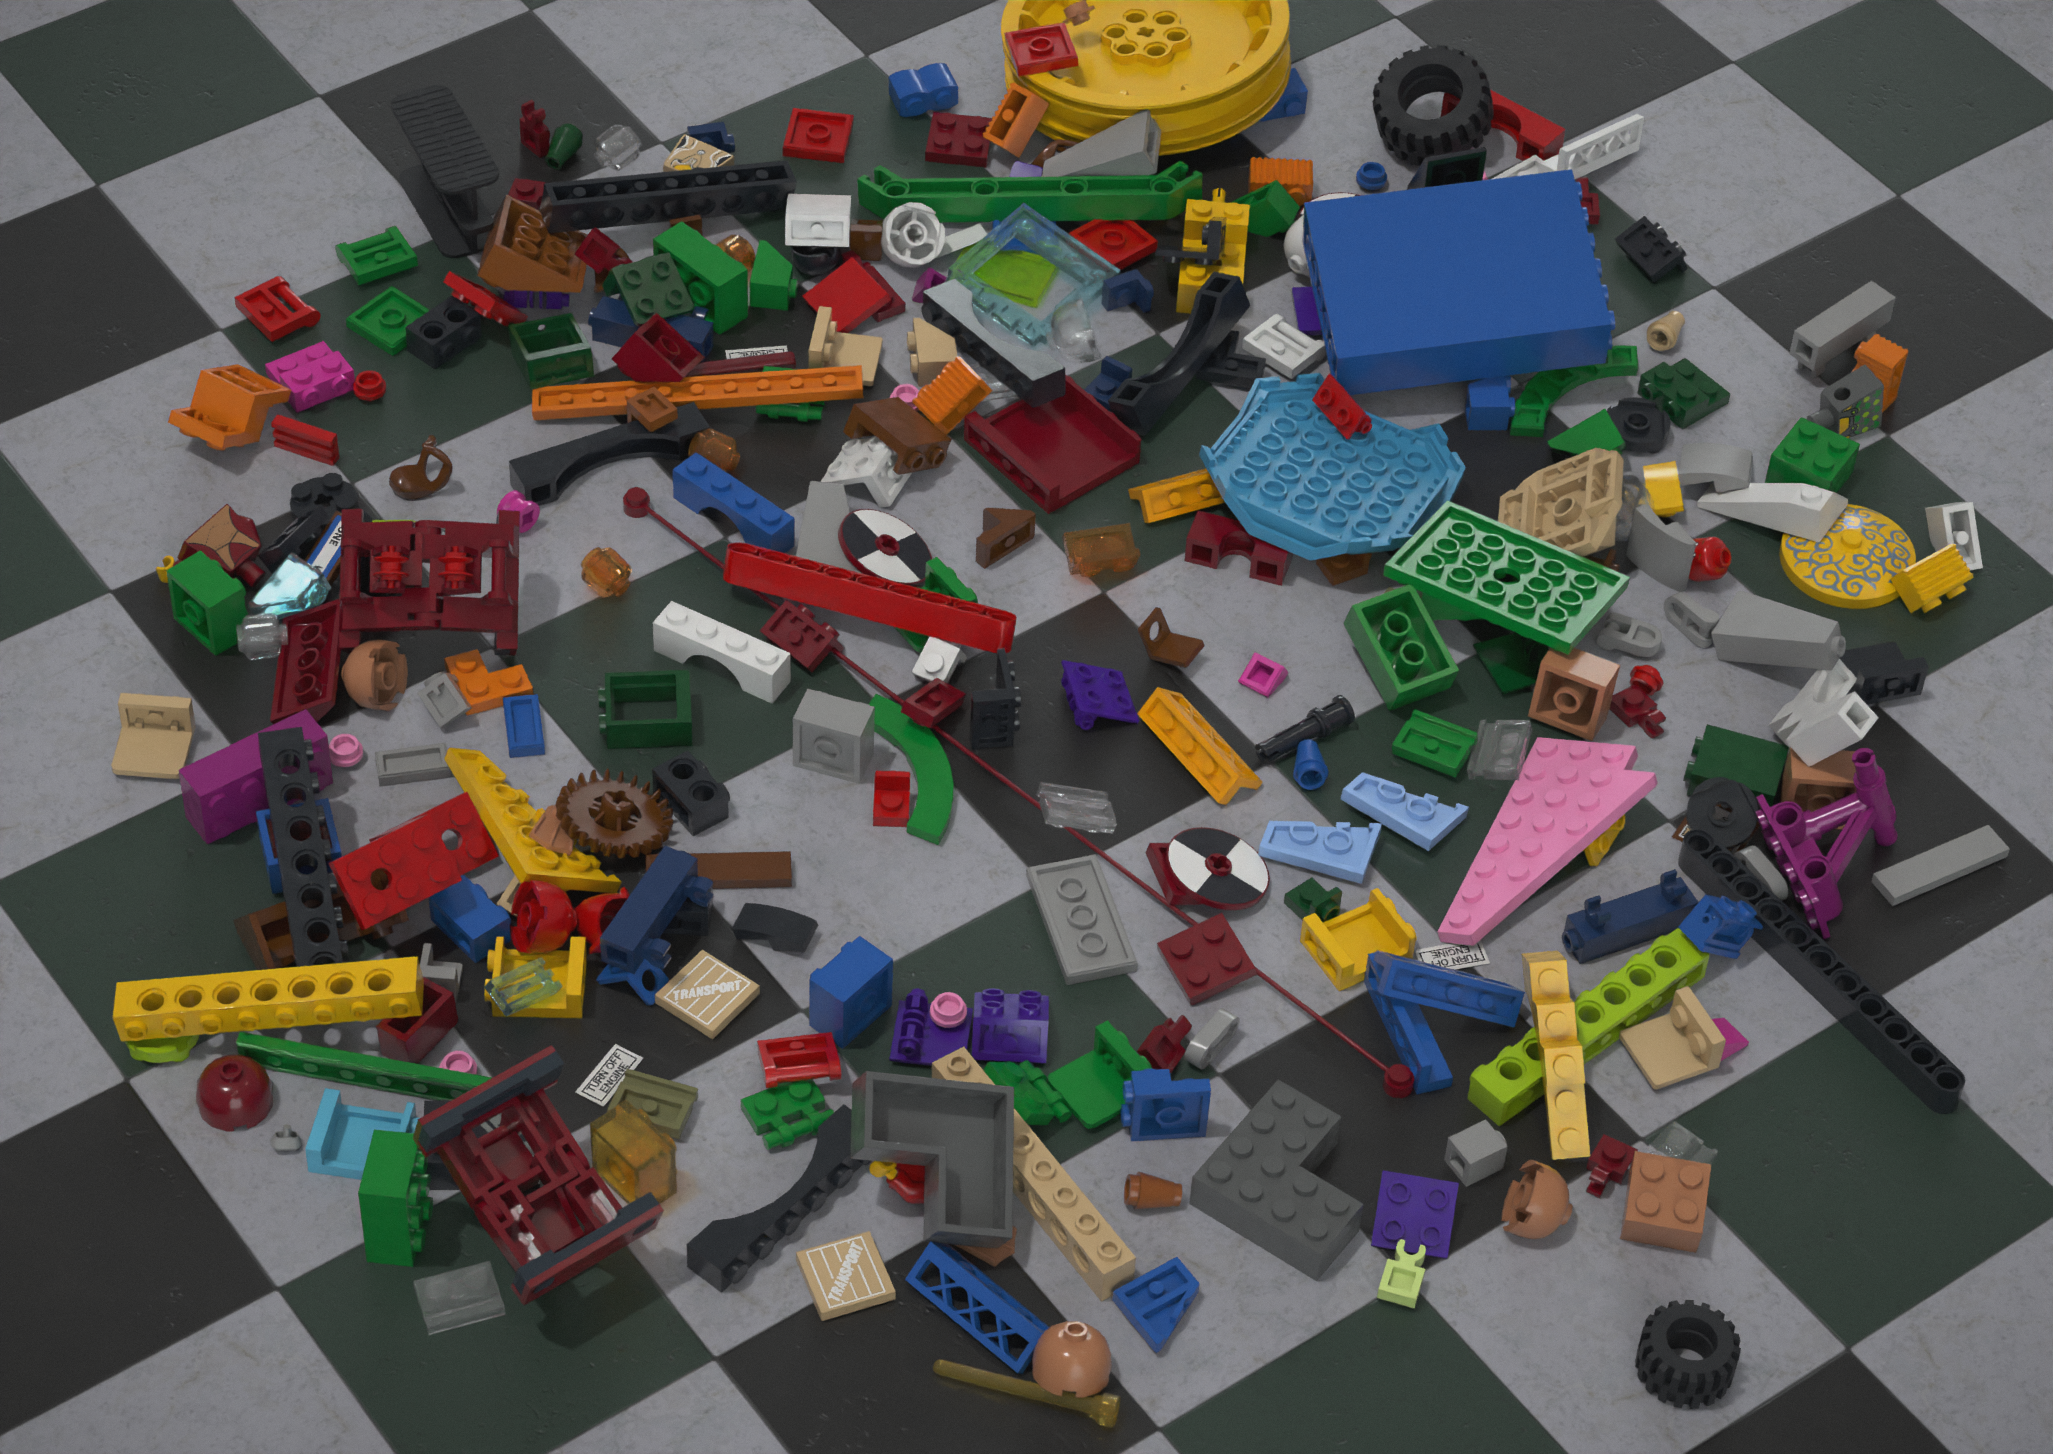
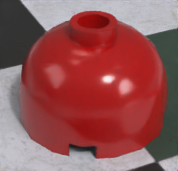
(543, 917)

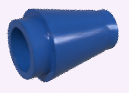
(1309, 766)

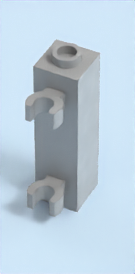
(1841, 327)

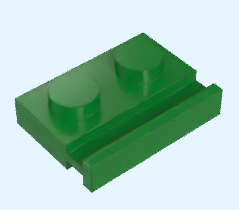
(1434, 743)

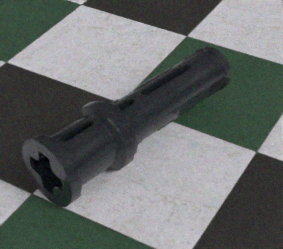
(1317, 724)

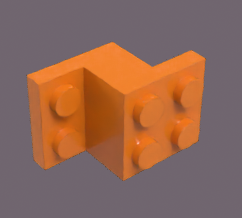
(229, 407)

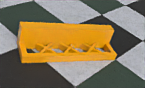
(1176, 495)
(1197, 745)

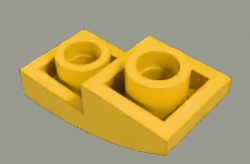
(1664, 488)

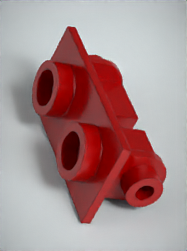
(1341, 408)

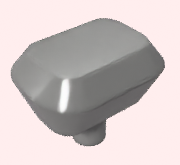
(286, 1140)

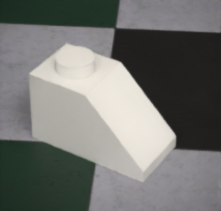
(1955, 525)

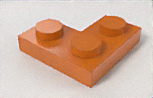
(486, 689)

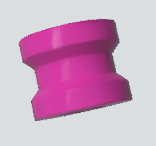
(528, 509)

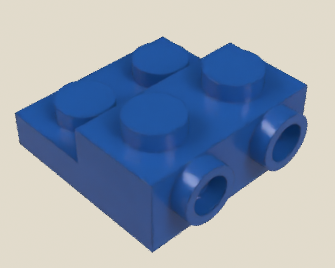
(1164, 1108)

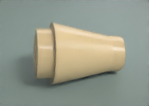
(1665, 331)

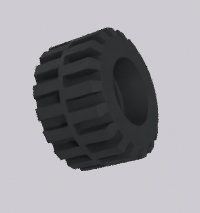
(1680, 1378)

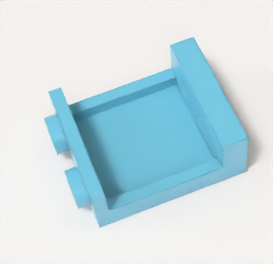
(344, 1134)

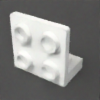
(868, 462)

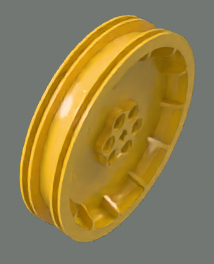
(1191, 62)

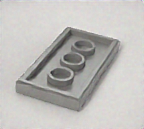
(1081, 919)

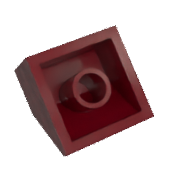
(657, 354)

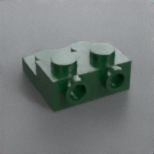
(1682, 392)

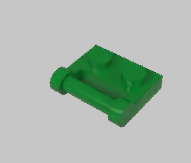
(377, 256)

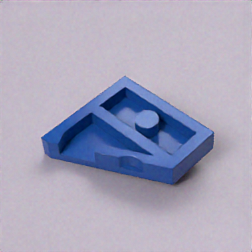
(1158, 1301)

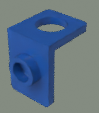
(613, 974)

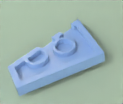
(1409, 815)
(1328, 850)

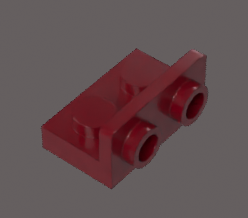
(797, 633)

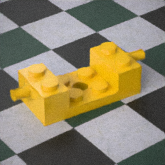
(1198, 215)

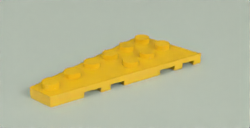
(510, 823)

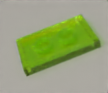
(1017, 275)

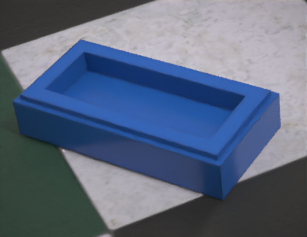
(523, 726)

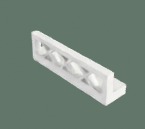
(1597, 149)

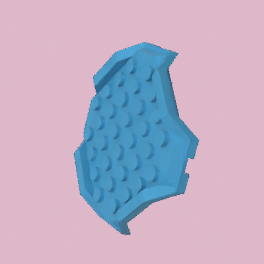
(1314, 490)

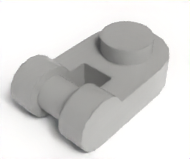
(1691, 618)
(1640, 637)

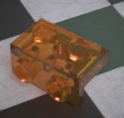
(1100, 549)

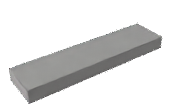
(1940, 865)

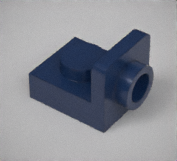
(714, 135)
(1127, 289)
(1108, 381)

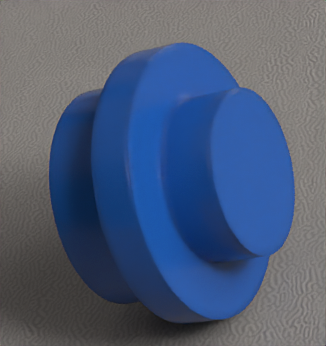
(1371, 176)

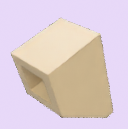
(931, 350)

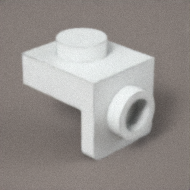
(938, 660)

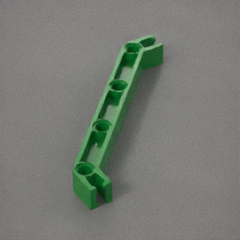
(1052, 197)

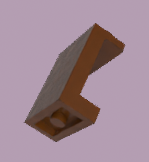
(902, 429)

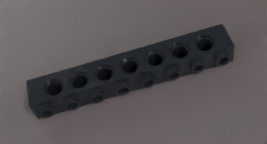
(666, 196)
(277, 751)

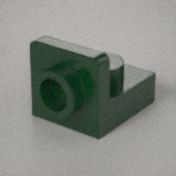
(1313, 898)

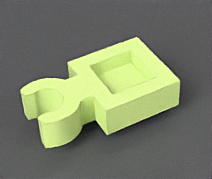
(1403, 1277)

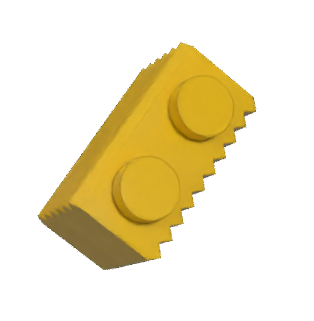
(1932, 578)

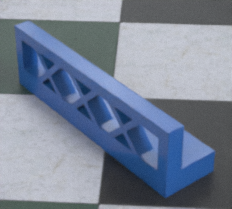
(1449, 989)
(1409, 1034)
(987, 1292)

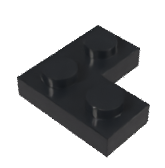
(1229, 367)

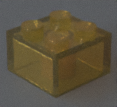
(633, 1154)

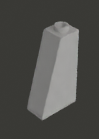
(1117, 151)
(822, 516)
(1776, 634)

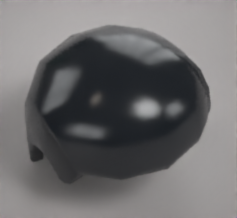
(815, 259)

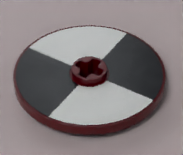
(884, 546)
(1216, 868)

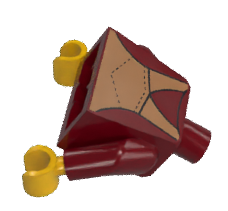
(227, 539)

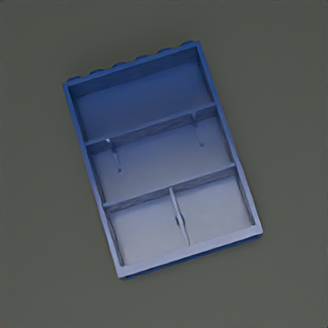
(1457, 282)

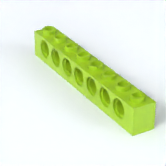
(1613, 1005)

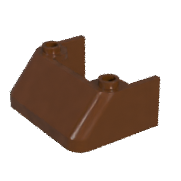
(268, 932)

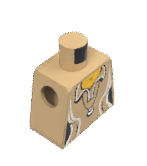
(695, 154)

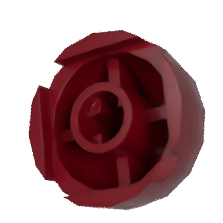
(234, 1093)

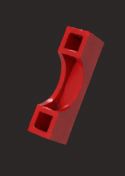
(1529, 130)

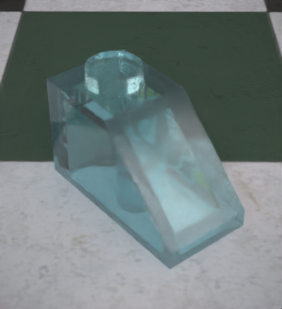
(291, 589)

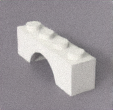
(756, 664)

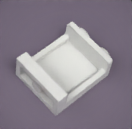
(818, 220)

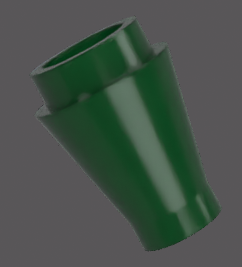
(564, 144)

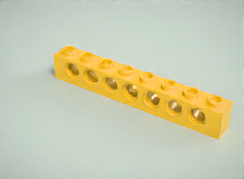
(268, 999)

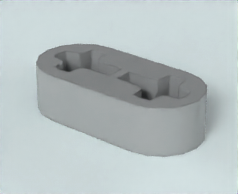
(1763, 870)
(1212, 1038)

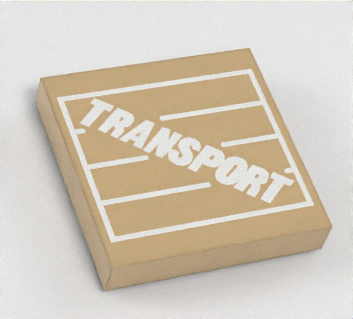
(707, 994)
(845, 1276)

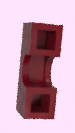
(1217, 537)

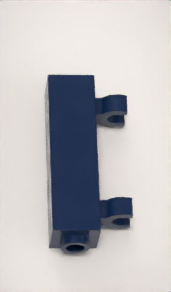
(614, 325)
(649, 910)
(1628, 919)

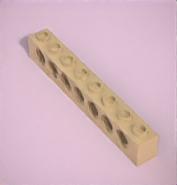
(1054, 1197)

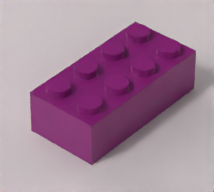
(229, 784)

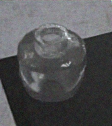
(617, 147)
(261, 636)

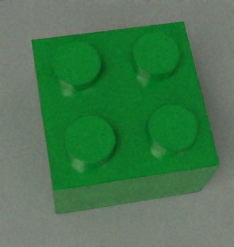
(1813, 457)
(207, 601)

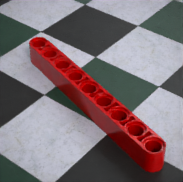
(869, 597)

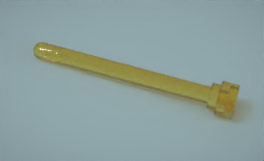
(1102, 1408)

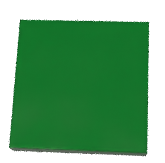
(385, 319)

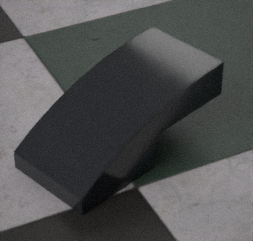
(781, 927)

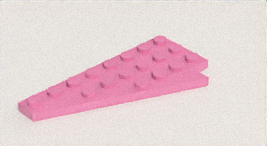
(1550, 815)

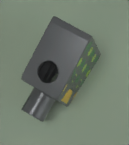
(1851, 404)

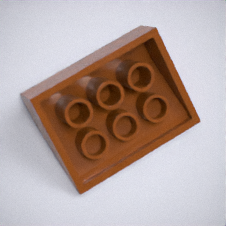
(526, 257)

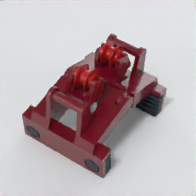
(455, 569)

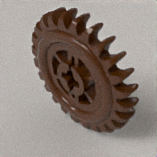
(612, 807)

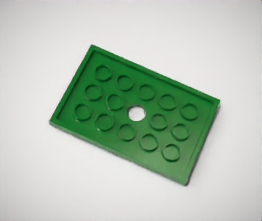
(1463, 553)

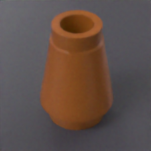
(1149, 1191)

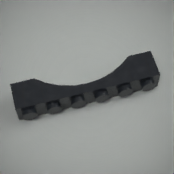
(1215, 312)
(1026, 372)
(549, 472)
(732, 1245)

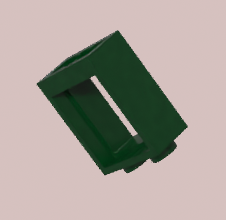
(539, 351)
(640, 688)

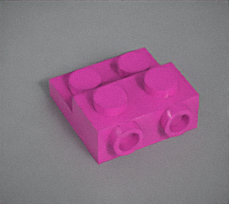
(312, 375)

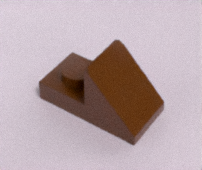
(866, 239)
(1003, 533)

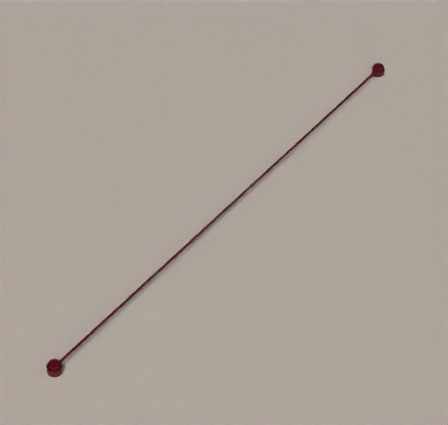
(1397, 1079)

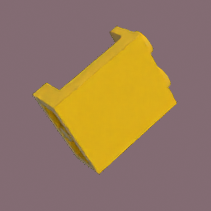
(1345, 941)
(568, 968)

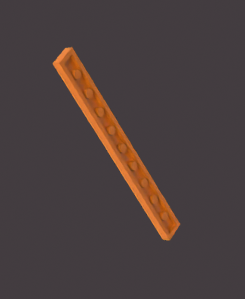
(704, 391)

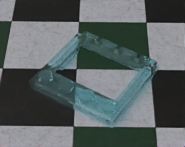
(1051, 244)

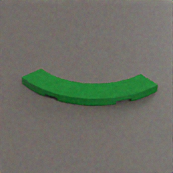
(1551, 385)
(928, 765)

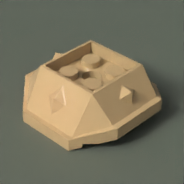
(1569, 502)

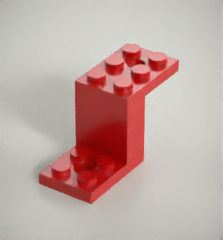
(413, 860)

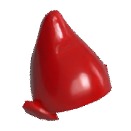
(596, 914)

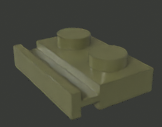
(663, 1100)

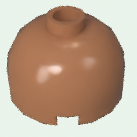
(375, 674)
(1537, 1202)
(1072, 1359)

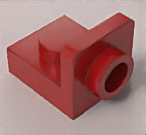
(891, 798)

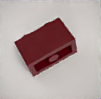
(415, 1036)

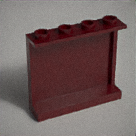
(1055, 447)

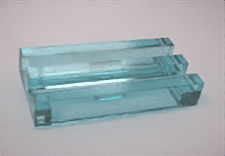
(541, 976)

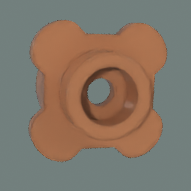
(1078, 13)

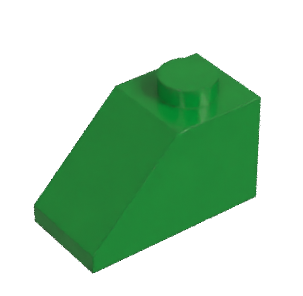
(1270, 209)
(771, 279)
(1591, 433)

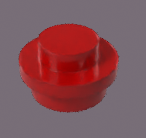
(369, 385)
(1646, 678)

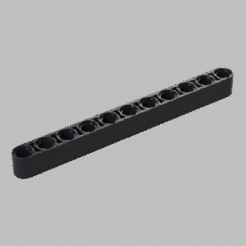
(1826, 975)

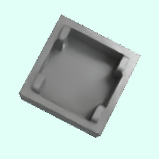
(833, 736)

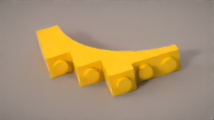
(1559, 1052)

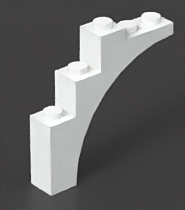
(1823, 716)

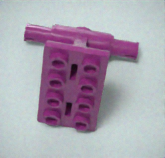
(1794, 835)

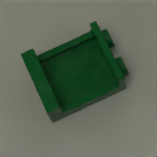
(1738, 758)

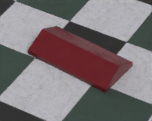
(308, 664)

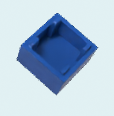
(850, 991)

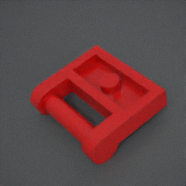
(270, 314)
(799, 1058)

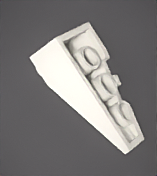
(1780, 506)

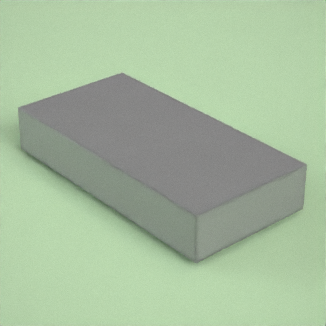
(412, 764)

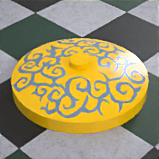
(1851, 561)

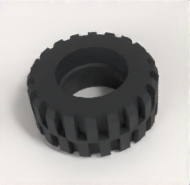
(1425, 73)

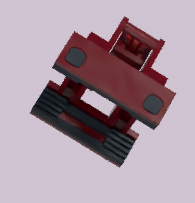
(500, 1168)

